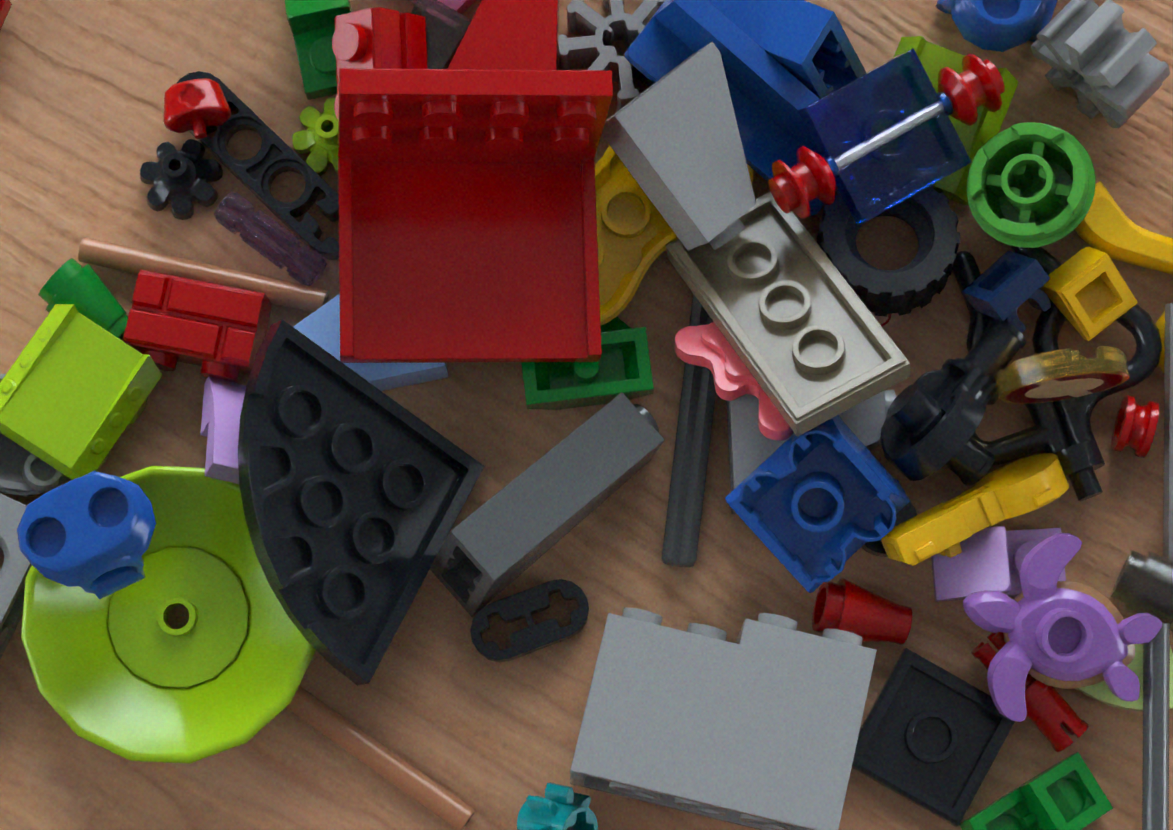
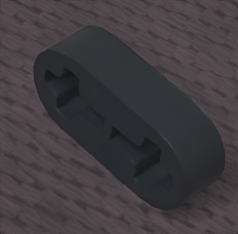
(524, 606)

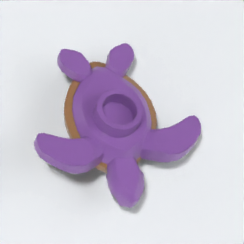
(1057, 632)

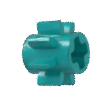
(557, 811)

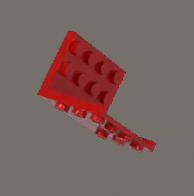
(469, 214)

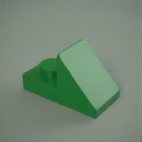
(313, 33)

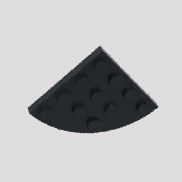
(342, 498)

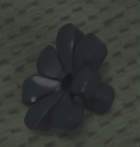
(181, 178)

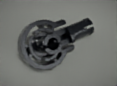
(940, 412)

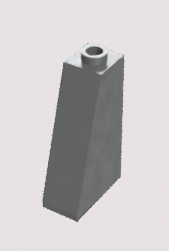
(545, 503)

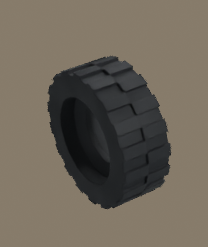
(905, 287)

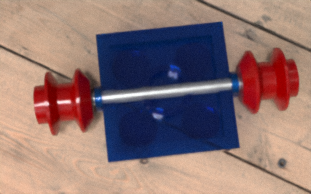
(885, 136)

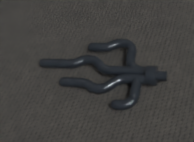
(1061, 425)

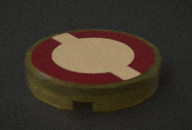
(1061, 375)

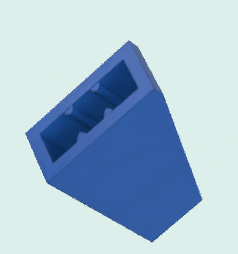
(800, 38)

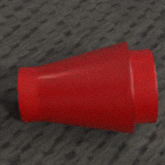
(861, 612)

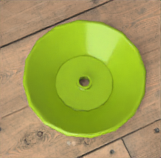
(157, 689)

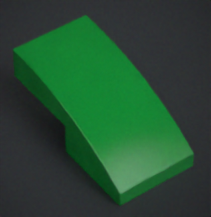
(1053, 800)

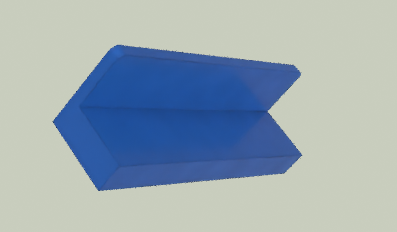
(760, 88)

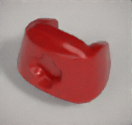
(194, 106)

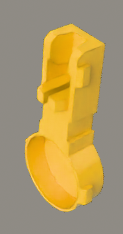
(996, 497)

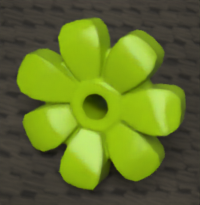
(319, 137)

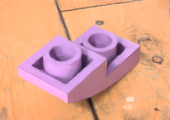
(221, 426)

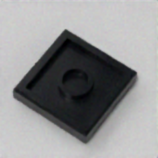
(930, 737)

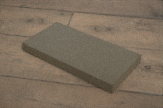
(791, 317)

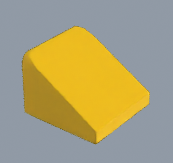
(1089, 291)

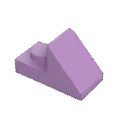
(987, 562)

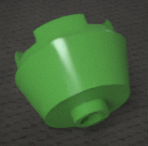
(1031, 185)

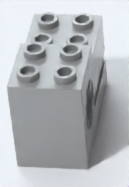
(722, 726)

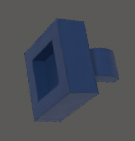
(1007, 286)

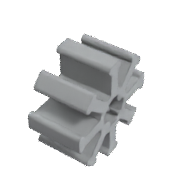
(596, 47)
(1100, 60)

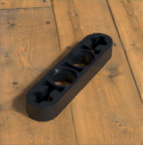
(263, 168)

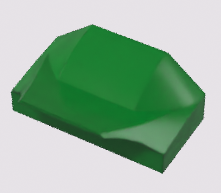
(621, 368)

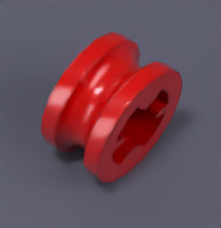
(1135, 426)

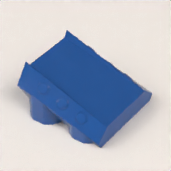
(819, 501)

